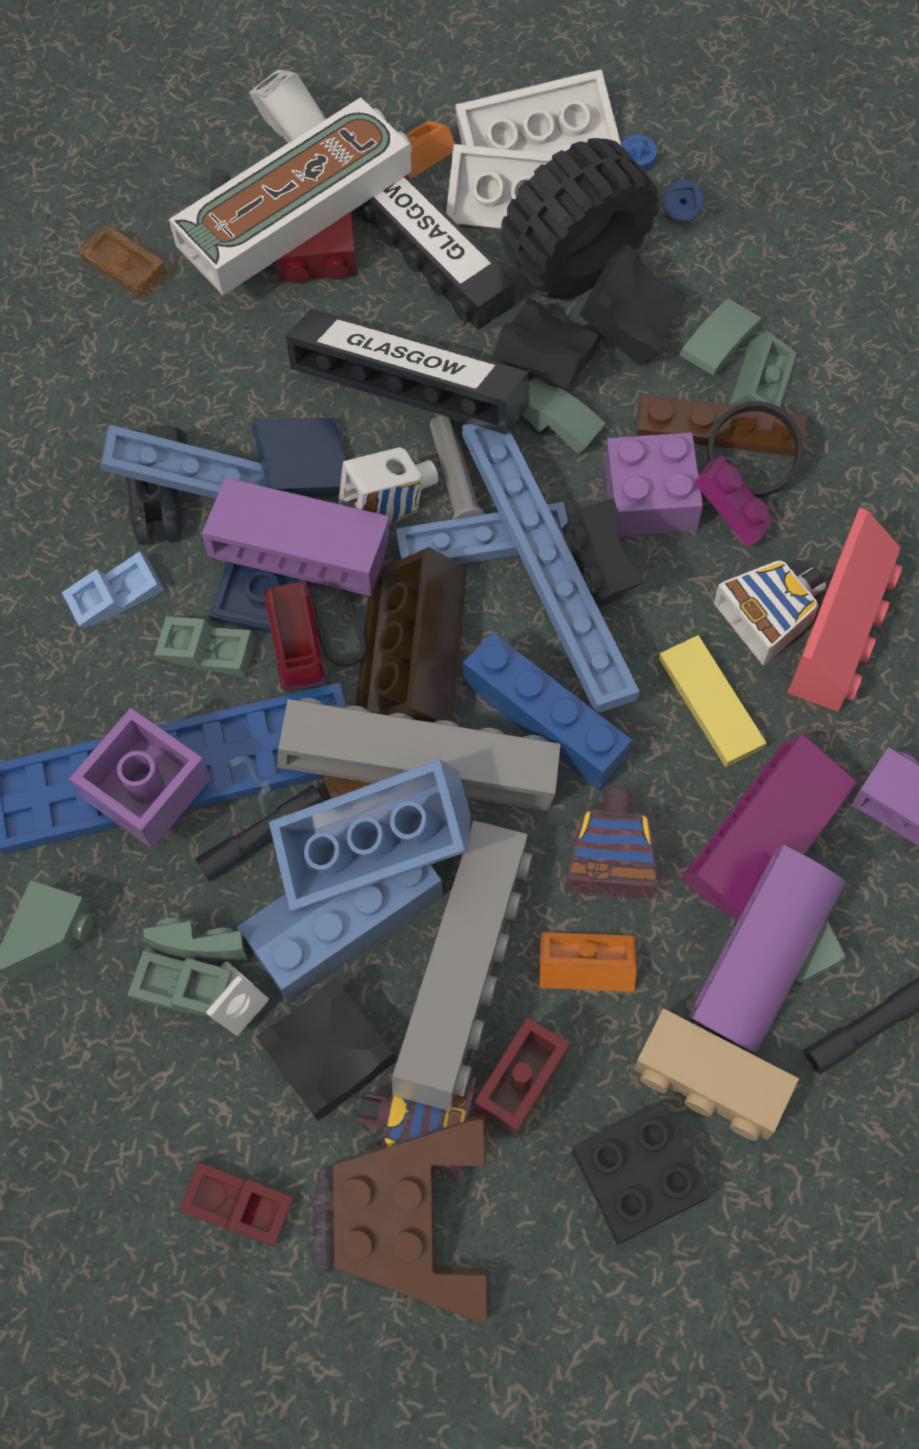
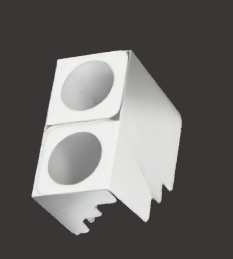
(286, 104)

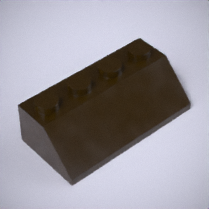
(413, 638)

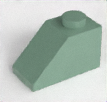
(43, 930)

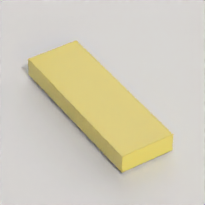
(712, 701)

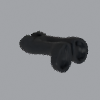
(162, 504)

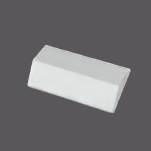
(540, 116)
(486, 181)

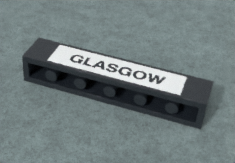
(441, 252)
(409, 371)

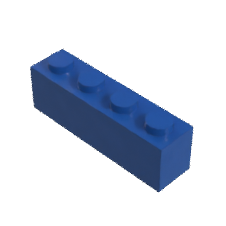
(547, 710)

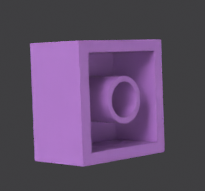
(653, 483)
(141, 778)

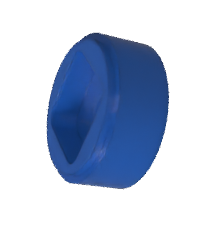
(642, 150)
(683, 201)

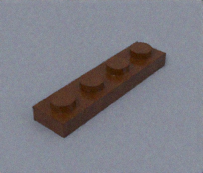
(744, 431)

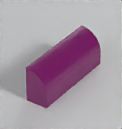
(781, 807)

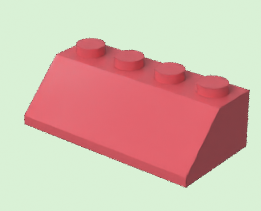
(847, 614)

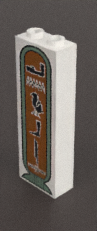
(291, 195)

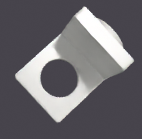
(237, 1003)

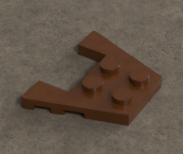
(389, 1217)

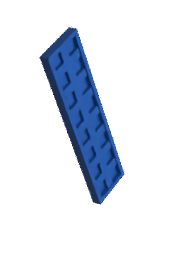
(45, 807)

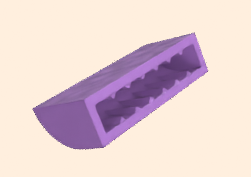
(297, 536)
(767, 948)

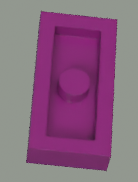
(734, 500)

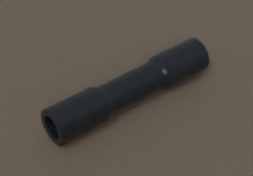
(236, 848)
(847, 1039)

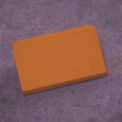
(429, 145)
(587, 961)

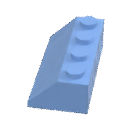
(372, 834)
(318, 940)

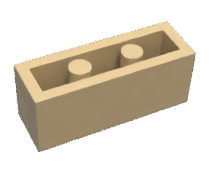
(715, 1076)

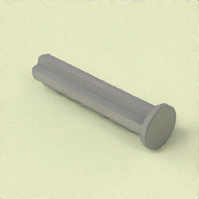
(454, 468)

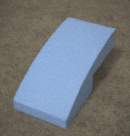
(105, 595)

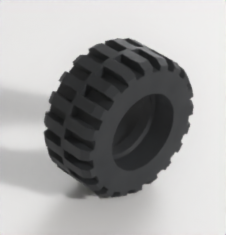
(578, 216)

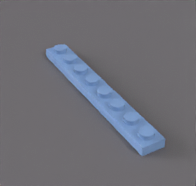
(552, 569)

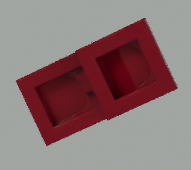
(235, 1204)

